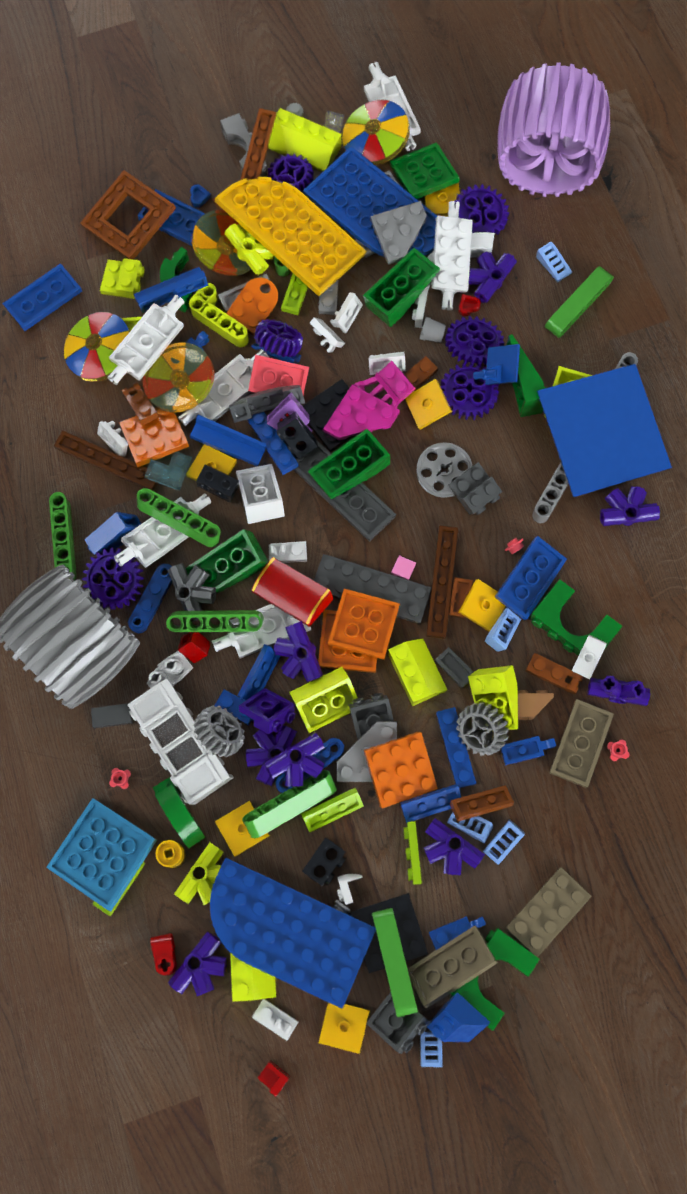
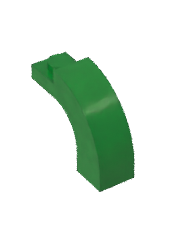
(172, 268)
(178, 813)

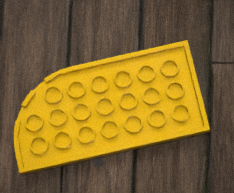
(292, 230)

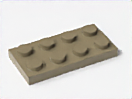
(581, 743)
(548, 912)
(451, 966)

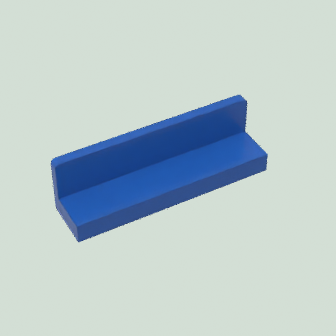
(166, 290)
(228, 440)

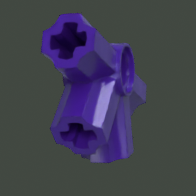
(488, 270)
(631, 504)
(293, 649)
(619, 691)
(268, 745)
(304, 762)
(452, 857)
(208, 965)

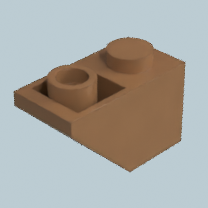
(532, 703)

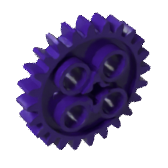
(494, 210)
(472, 339)
(468, 406)
(103, 589)

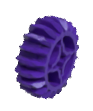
(291, 170)
(278, 338)

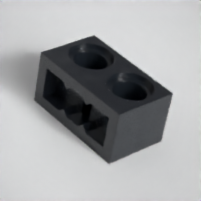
(300, 433)
(217, 483)
(319, 859)

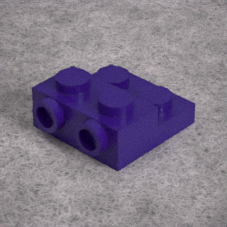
(268, 710)

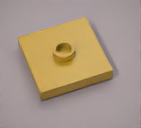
(438, 201)
(428, 404)
(213, 459)
(482, 605)
(235, 831)
(344, 1027)

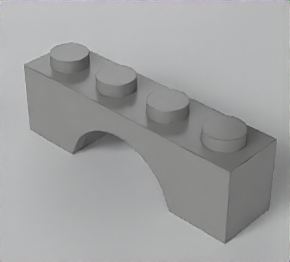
(236, 133)

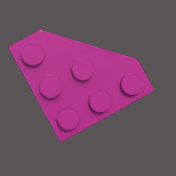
(360, 412)

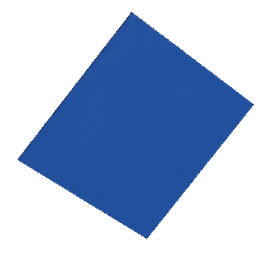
(604, 430)

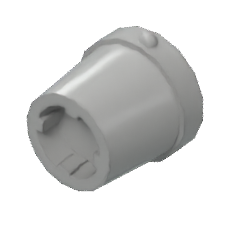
(432, 330)

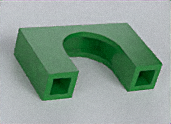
(548, 618)
(503, 949)

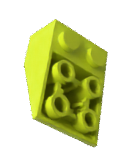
(498, 688)

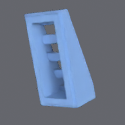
(543, 257)
(495, 639)
(481, 821)
(520, 833)
(430, 1062)

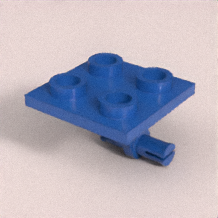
(501, 365)

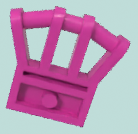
(393, 382)

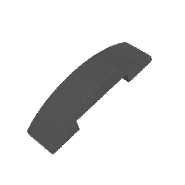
(263, 401)

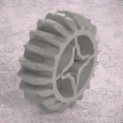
(486, 719)
(219, 731)

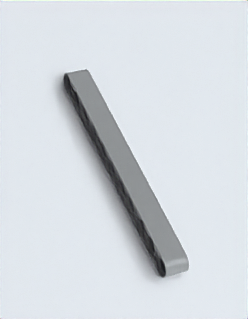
(558, 489)

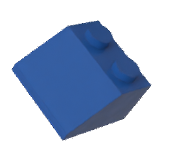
(457, 1021)

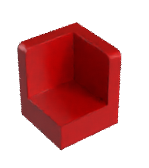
(194, 646)
(273, 1078)

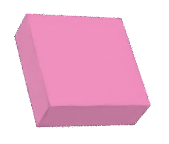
(403, 568)

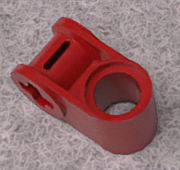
(164, 949)

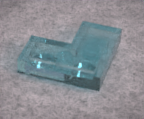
(169, 475)

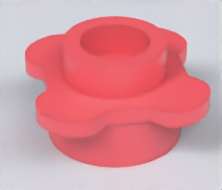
(515, 545)
(621, 744)
(116, 773)

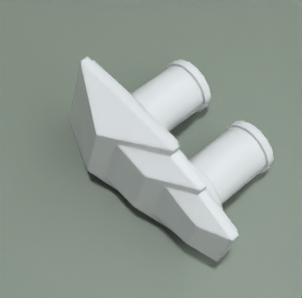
(173, 667)

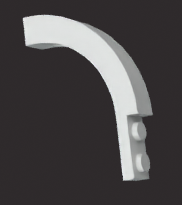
(480, 243)

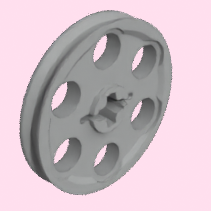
(435, 468)

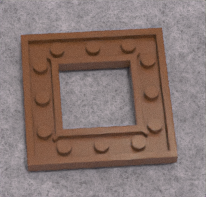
(125, 186)

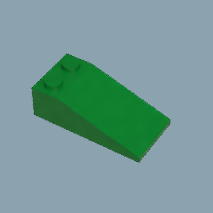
(400, 287)
(527, 384)
(350, 464)
(232, 561)

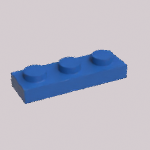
(259, 673)
(429, 803)

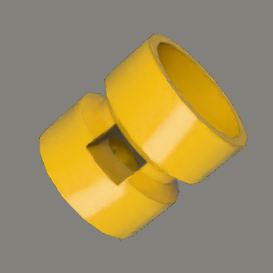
(170, 854)

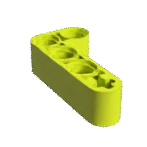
(235, 333)

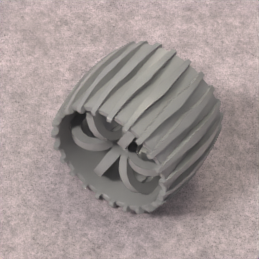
(66, 637)

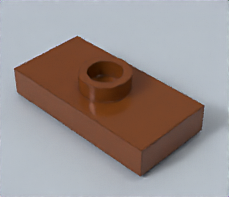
(459, 593)

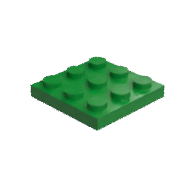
(424, 171)

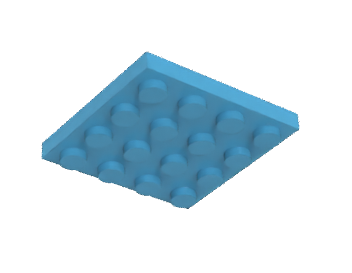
(101, 854)

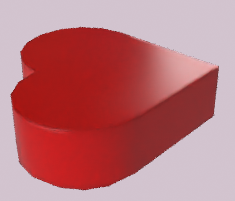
(468, 304)

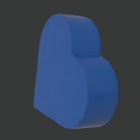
(199, 196)

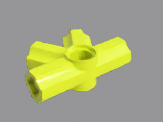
(249, 249)
(191, 885)

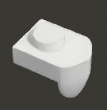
(344, 893)

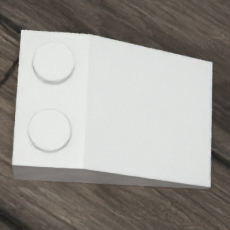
(260, 493)

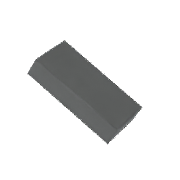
(454, 667)
(111, 716)

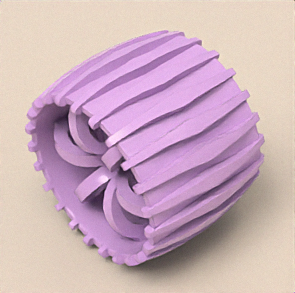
(554, 130)

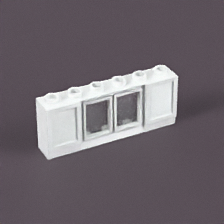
(172, 736)

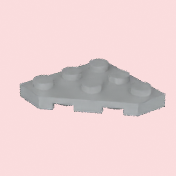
(398, 230)
(353, 764)

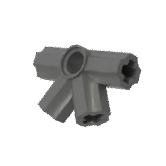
(194, 582)

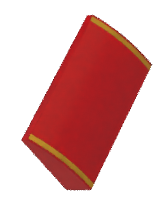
(292, 591)

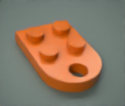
(253, 305)

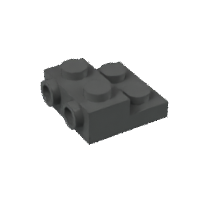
(475, 489)
(367, 712)
(396, 1031)

